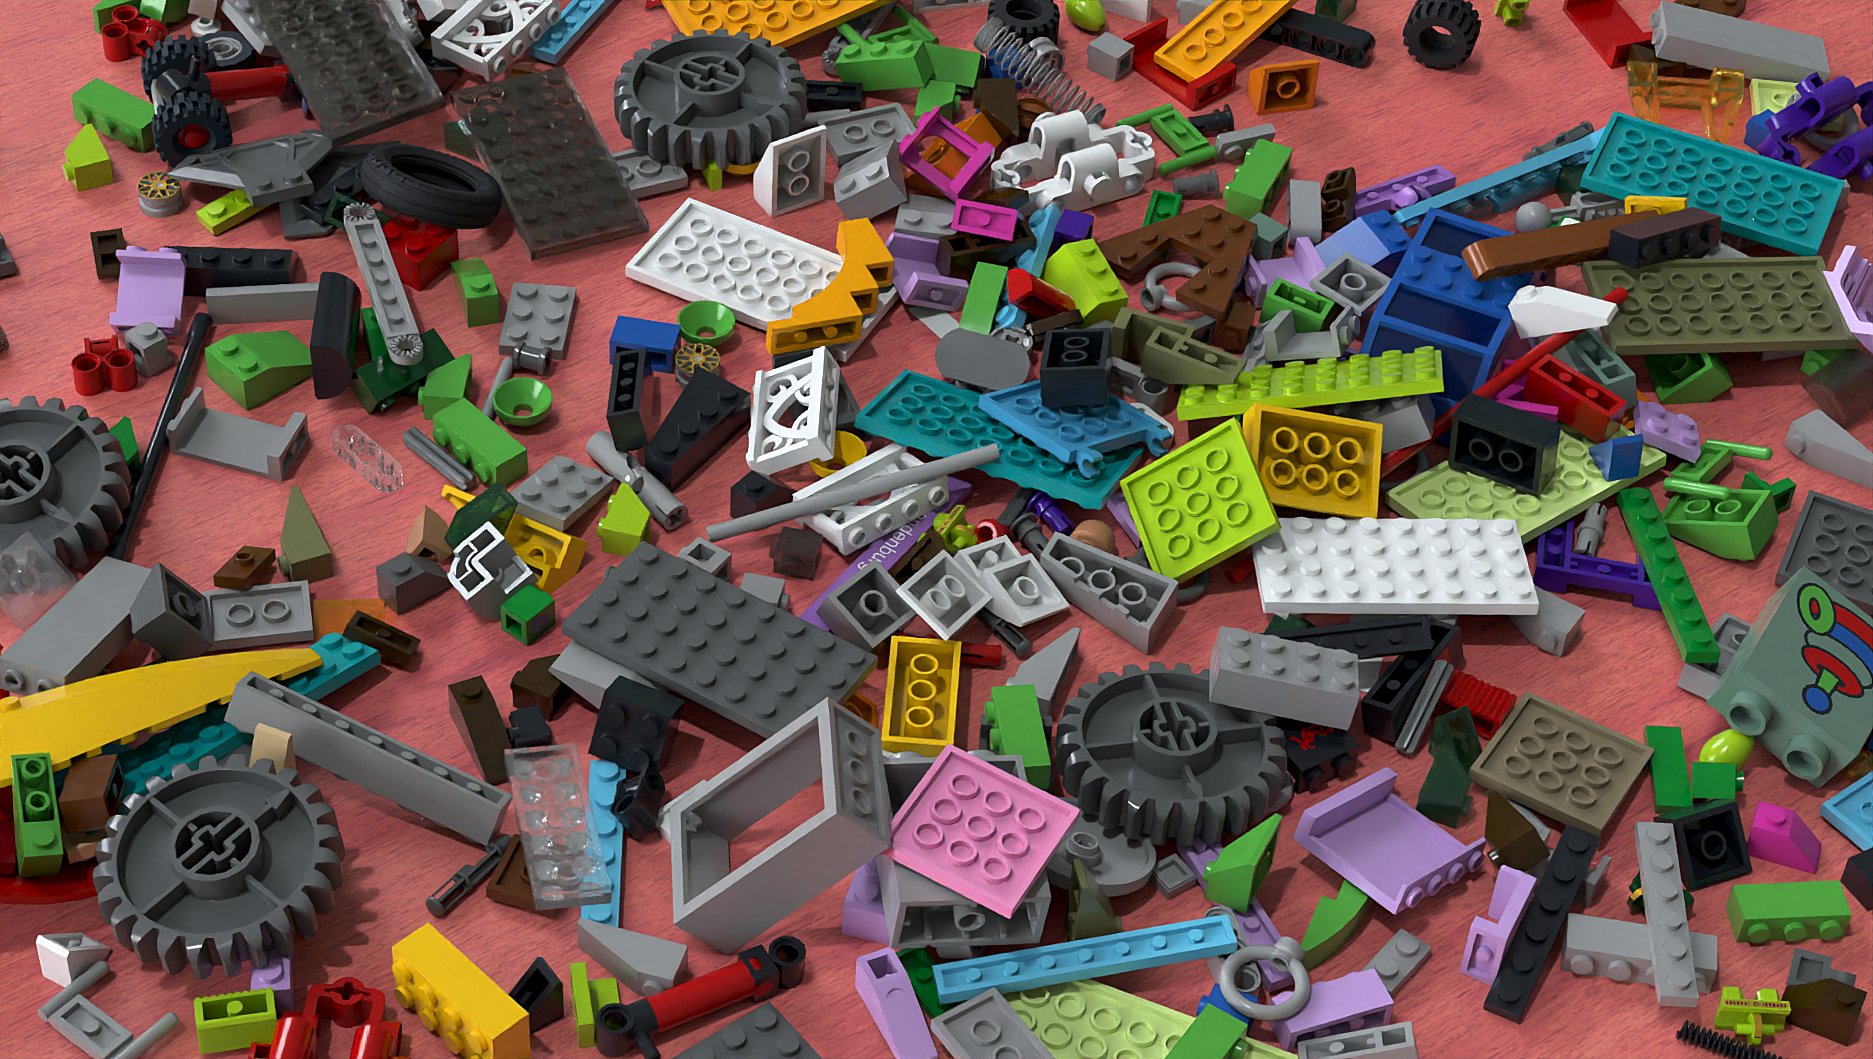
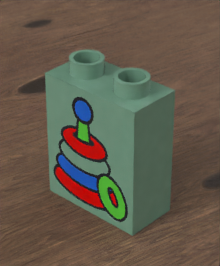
(1803, 679)

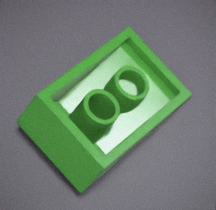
(258, 365)
(1724, 527)

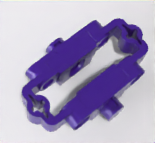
(1817, 107)

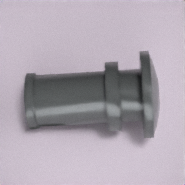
(1198, 184)
(1029, 533)

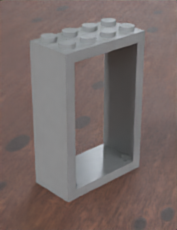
(850, 831)

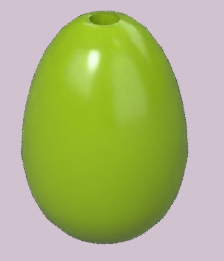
(1086, 14)
(1728, 747)

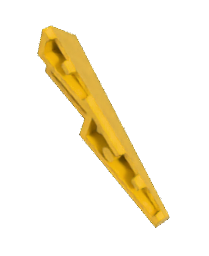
(546, 551)

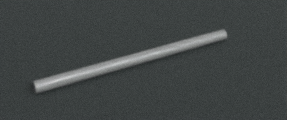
(852, 493)

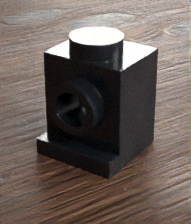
(528, 728)

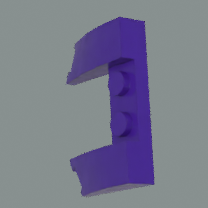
(1558, 566)

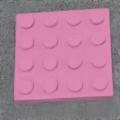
(979, 830)

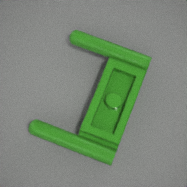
(912, 31)
(1177, 133)
(1714, 456)

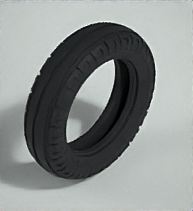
(431, 186)

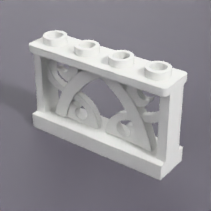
(458, 33)
(812, 375)
(869, 523)

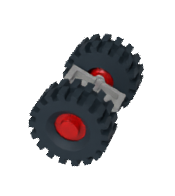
(191, 122)

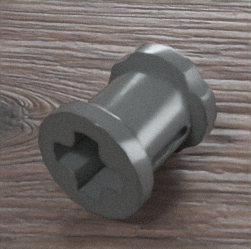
(532, 358)

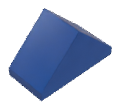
(1618, 457)

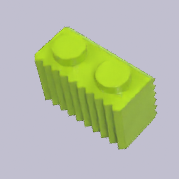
(235, 1020)

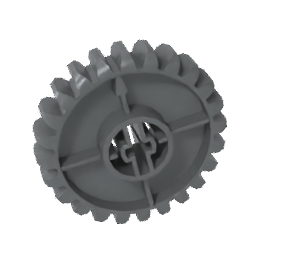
(709, 98)
(60, 478)
(1167, 758)
(219, 866)

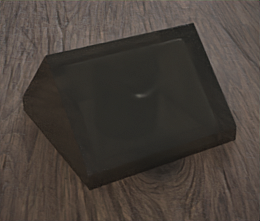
(1843, 387)

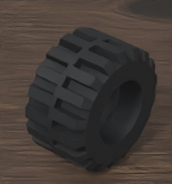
(1027, 18)
(1439, 48)

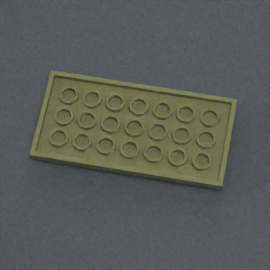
(1721, 306)

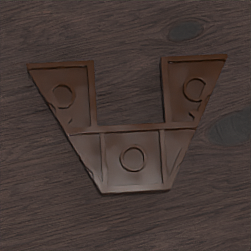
(1204, 233)

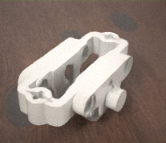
(1079, 159)

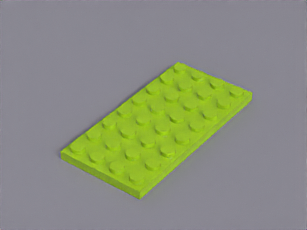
(1318, 384)

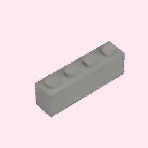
(1623, 951)

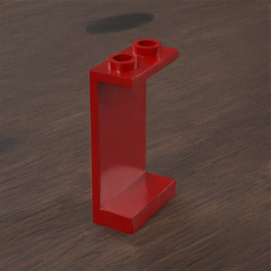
(1607, 29)
(1192, 94)

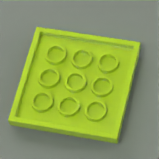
(1200, 503)

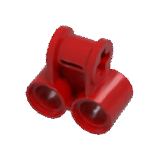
(130, 34)
(103, 366)

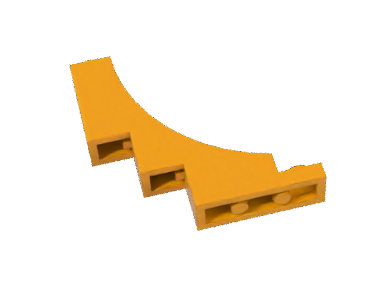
(838, 310)

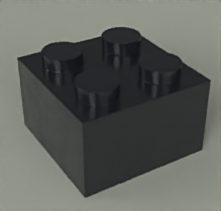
(636, 725)

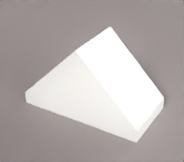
(68, 955)

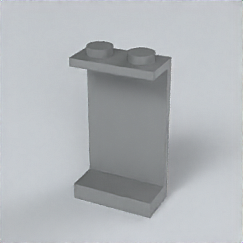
(236, 440)

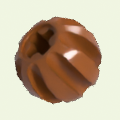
(1028, 110)

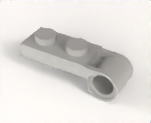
(1145, 389)

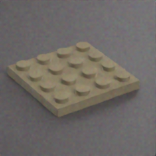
(1561, 764)

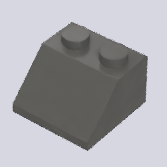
(171, 616)

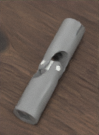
(624, 467)

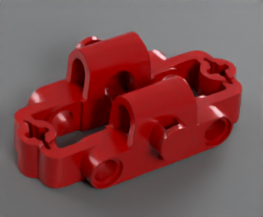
(348, 1006)

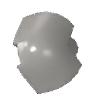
(488, 571)

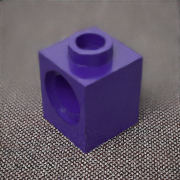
(1072, 228)

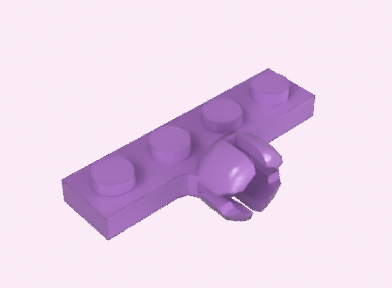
(1403, 191)

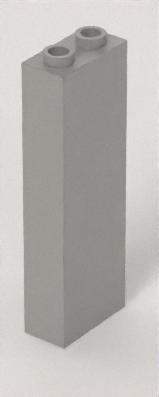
(1735, 43)
(77, 633)

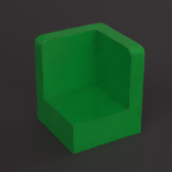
(1781, 490)

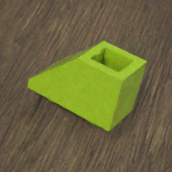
(625, 523)

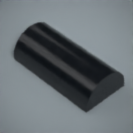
(334, 334)

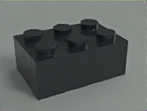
(1076, 367)
(1504, 444)

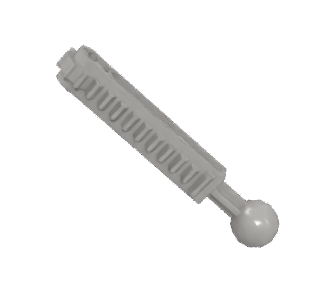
(1582, 207)

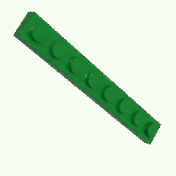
(1668, 576)

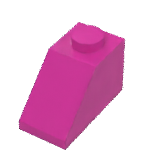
(1782, 838)

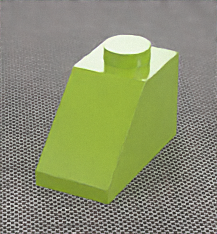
(87, 161)

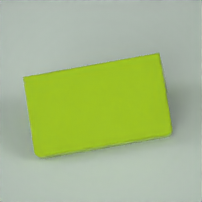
(587, 1000)

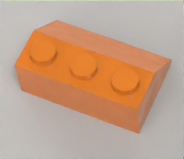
(949, 159)

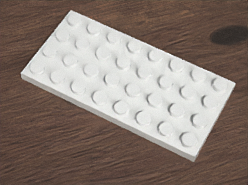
(744, 266)
(1394, 567)

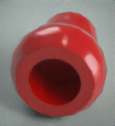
(990, 529)

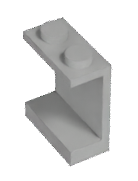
(1285, 344)

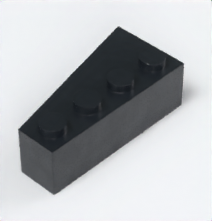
(696, 428)

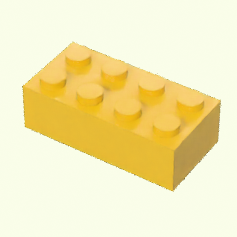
(921, 695)
(458, 999)

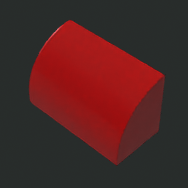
(1037, 295)

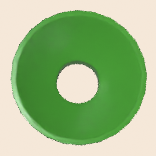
(709, 318)
(522, 394)

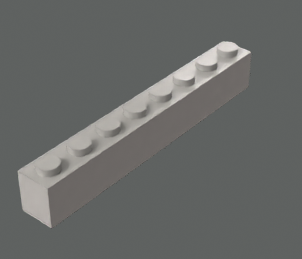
(371, 759)

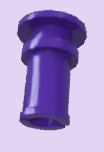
(1050, 510)

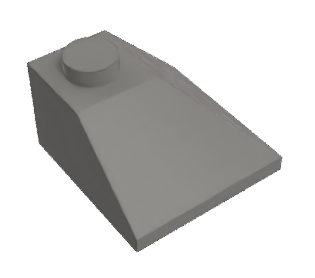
(1351, 283)

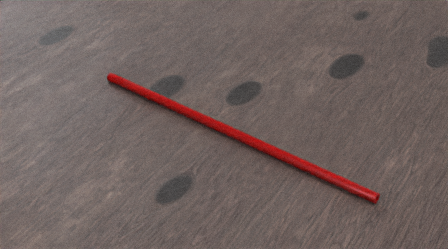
(1444, 422)

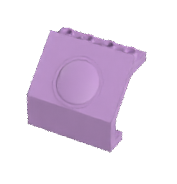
(1853, 291)

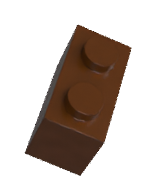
(91, 793)

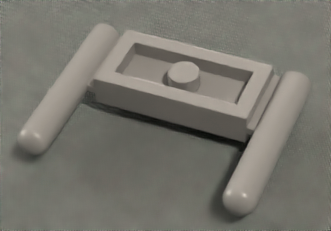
(92, 1028)

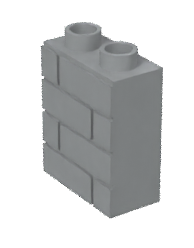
(931, 914)

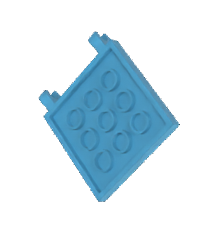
(1075, 431)

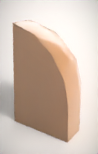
(428, 536)

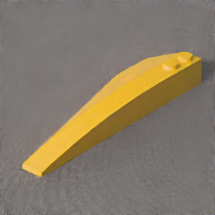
(119, 704)

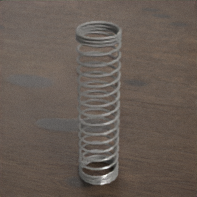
(987, 36)

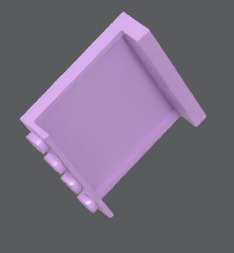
(1385, 843)

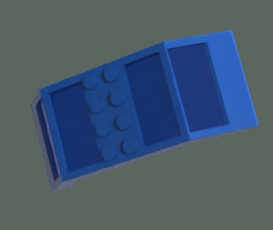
(1443, 307)

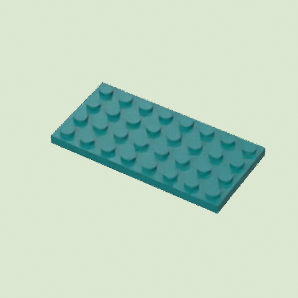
(1749, 191)
(947, 422)

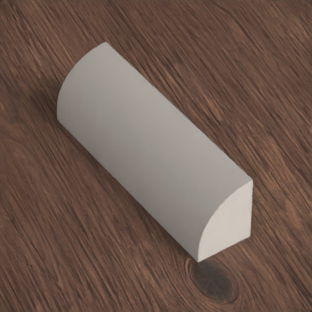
(262, 303)

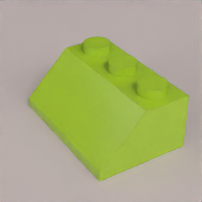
(1088, 278)

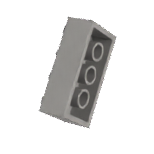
(1284, 678)

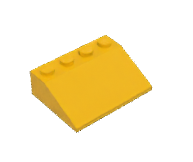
(1316, 460)

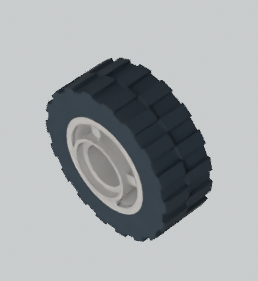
(230, 50)

